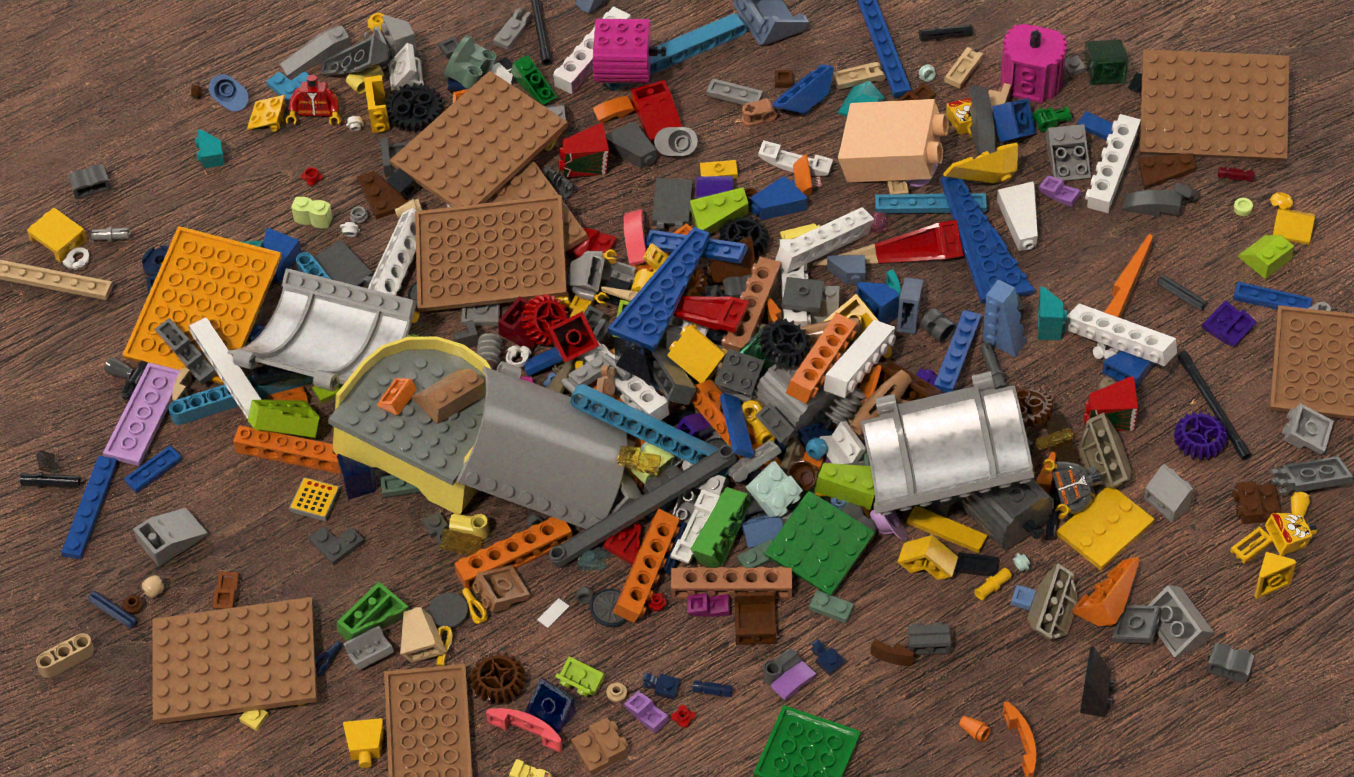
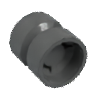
(938, 325)

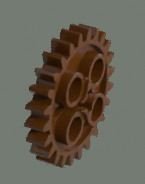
(1034, 406)

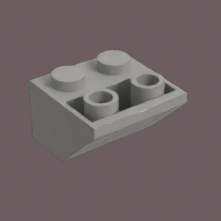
(397, 34)
(1169, 493)

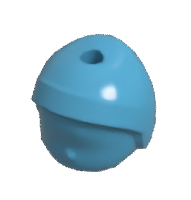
(816, 448)

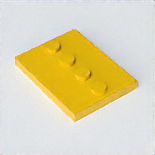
(1105, 527)

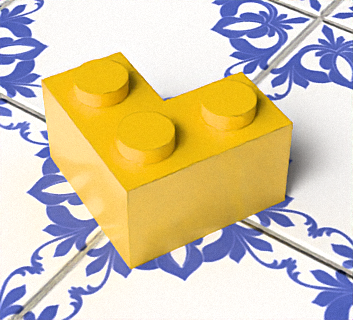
(930, 555)

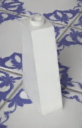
(1019, 212)

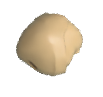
(152, 586)

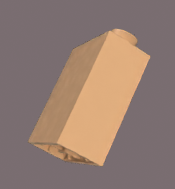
(892, 140)

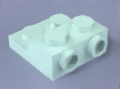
(774, 490)

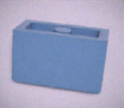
(761, 529)

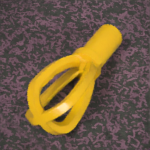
(471, 600)
(441, 658)

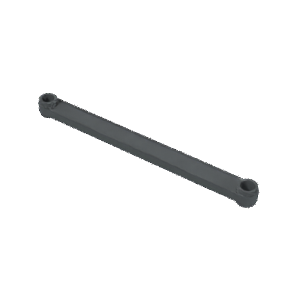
(642, 506)

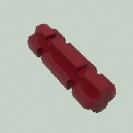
(1236, 174)

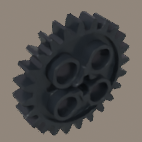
(403, 102)

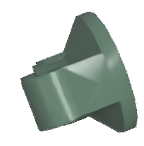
(469, 62)

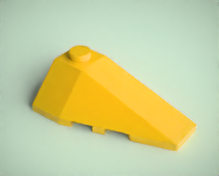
(987, 167)
(856, 308)

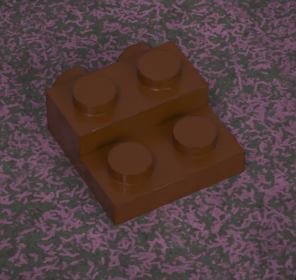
(1255, 501)

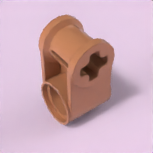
(759, 111)

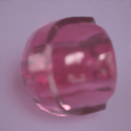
(880, 222)

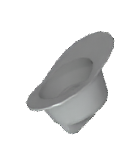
(676, 141)

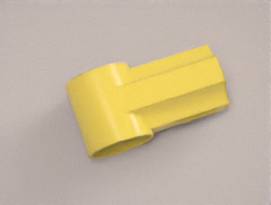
(356, 79)
(470, 524)

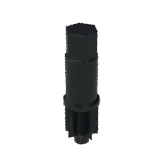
(133, 381)

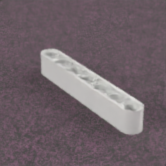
(222, 362)

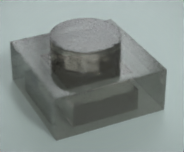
(47, 462)

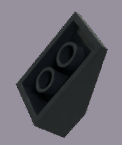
(1096, 686)

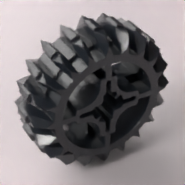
(746, 227)
(787, 334)

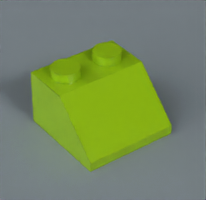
(1268, 254)

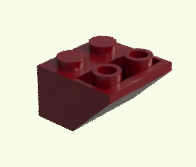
(511, 325)

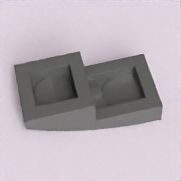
(1187, 191)

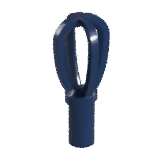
(329, 654)

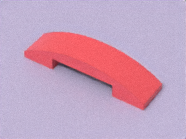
(635, 236)
(503, 717)

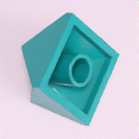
(861, 94)

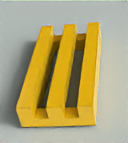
(1241, 554)

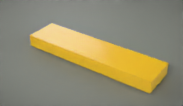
(947, 529)

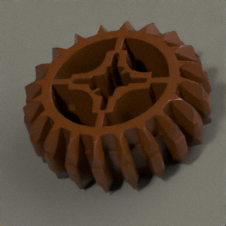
(508, 671)

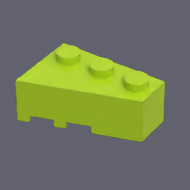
(714, 210)
(284, 416)
(847, 483)

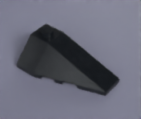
(631, 358)

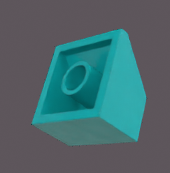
(1050, 316)

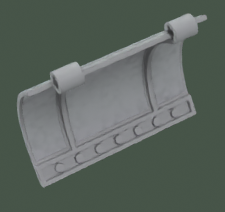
(326, 328)
(946, 445)
(543, 451)

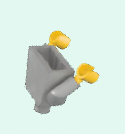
(586, 274)

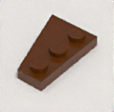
(1161, 168)
(380, 195)

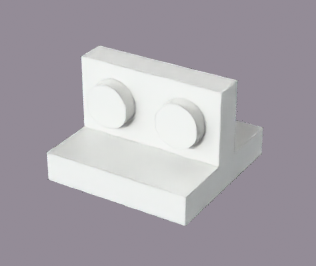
(405, 68)
(845, 446)

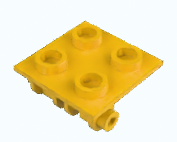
(268, 112)

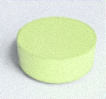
(1243, 206)

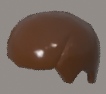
(804, 474)

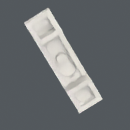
(782, 159)
(703, 508)

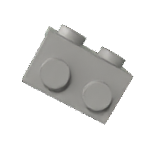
(368, 648)

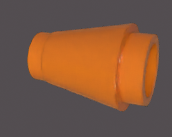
(976, 729)

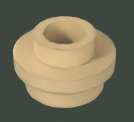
(616, 697)

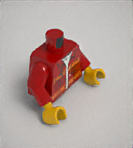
(314, 99)

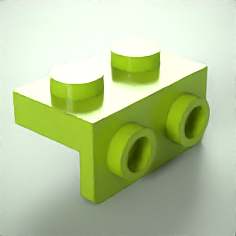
(580, 676)

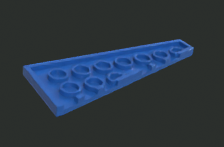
(981, 243)
(654, 305)

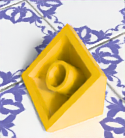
(1294, 225)
(1274, 574)

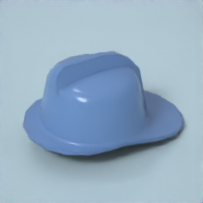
(228, 92)

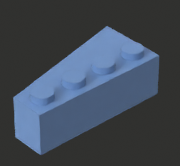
(1002, 319)

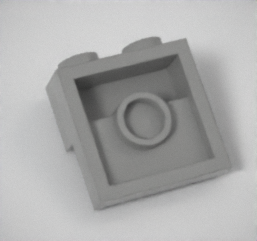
(1307, 429)

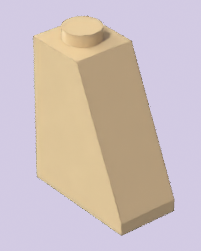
(420, 636)

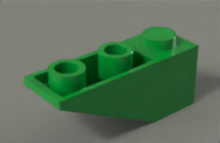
(532, 80)

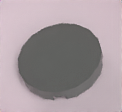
(448, 610)

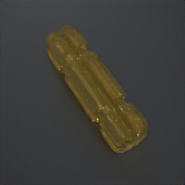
(1054, 438)

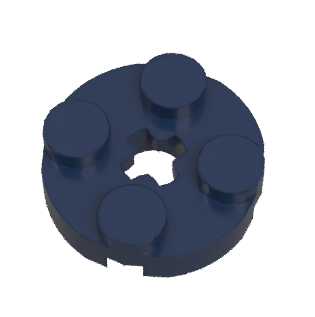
(151, 258)

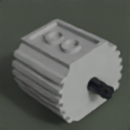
(798, 414)

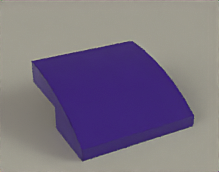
(713, 185)
(1228, 324)

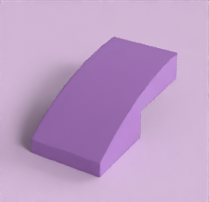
(1056, 190)
(791, 681)
(646, 712)

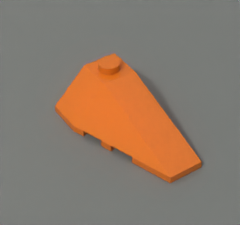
(1110, 596)

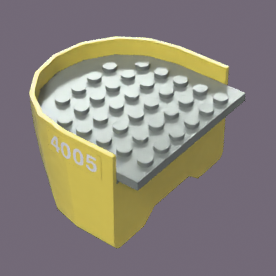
(411, 442)

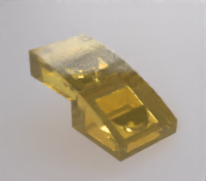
(636, 460)

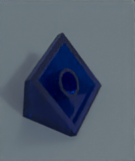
(356, 477)
(551, 705)

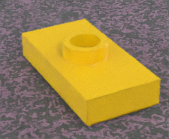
(719, 168)

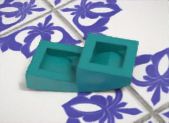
(893, 282)

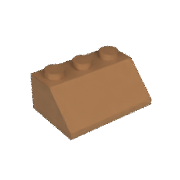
(451, 394)

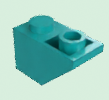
(210, 150)

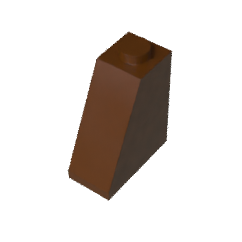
(721, 269)

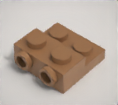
(500, 588)
(600, 746)

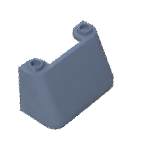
(769, 20)

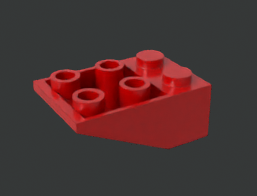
(655, 108)

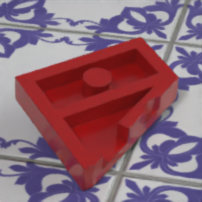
(625, 543)

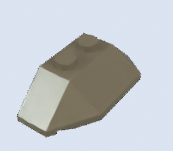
(1104, 451)
(1053, 604)

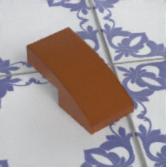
(226, 590)

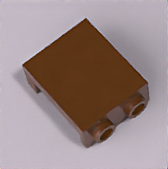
(755, 618)

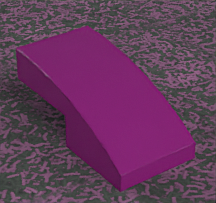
(707, 606)

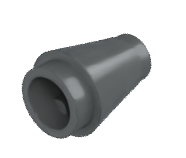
(118, 368)

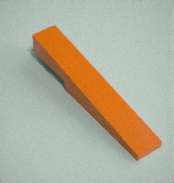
(1124, 285)

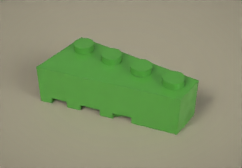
(721, 528)

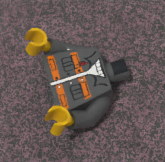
(1073, 485)

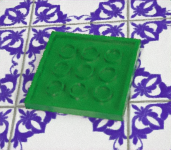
(819, 543)
(806, 747)

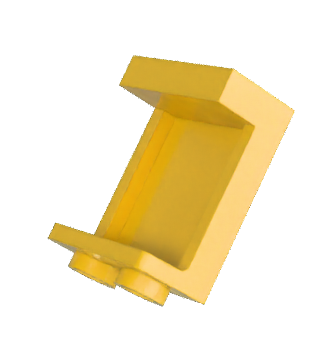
(376, 96)
(57, 233)
(696, 354)

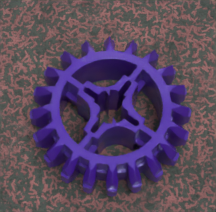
(1204, 431)

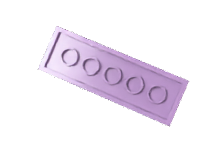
(142, 415)

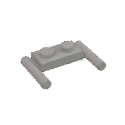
(590, 372)

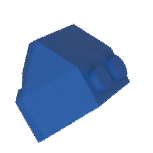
(807, 91)

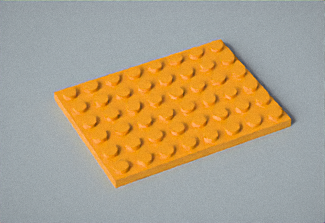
(200, 280)

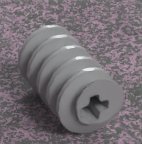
(489, 349)
(845, 406)

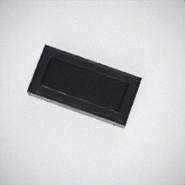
(976, 564)

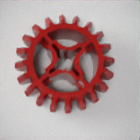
(547, 308)

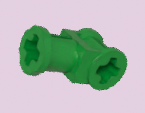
(1050, 117)

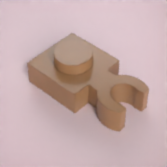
(605, 384)

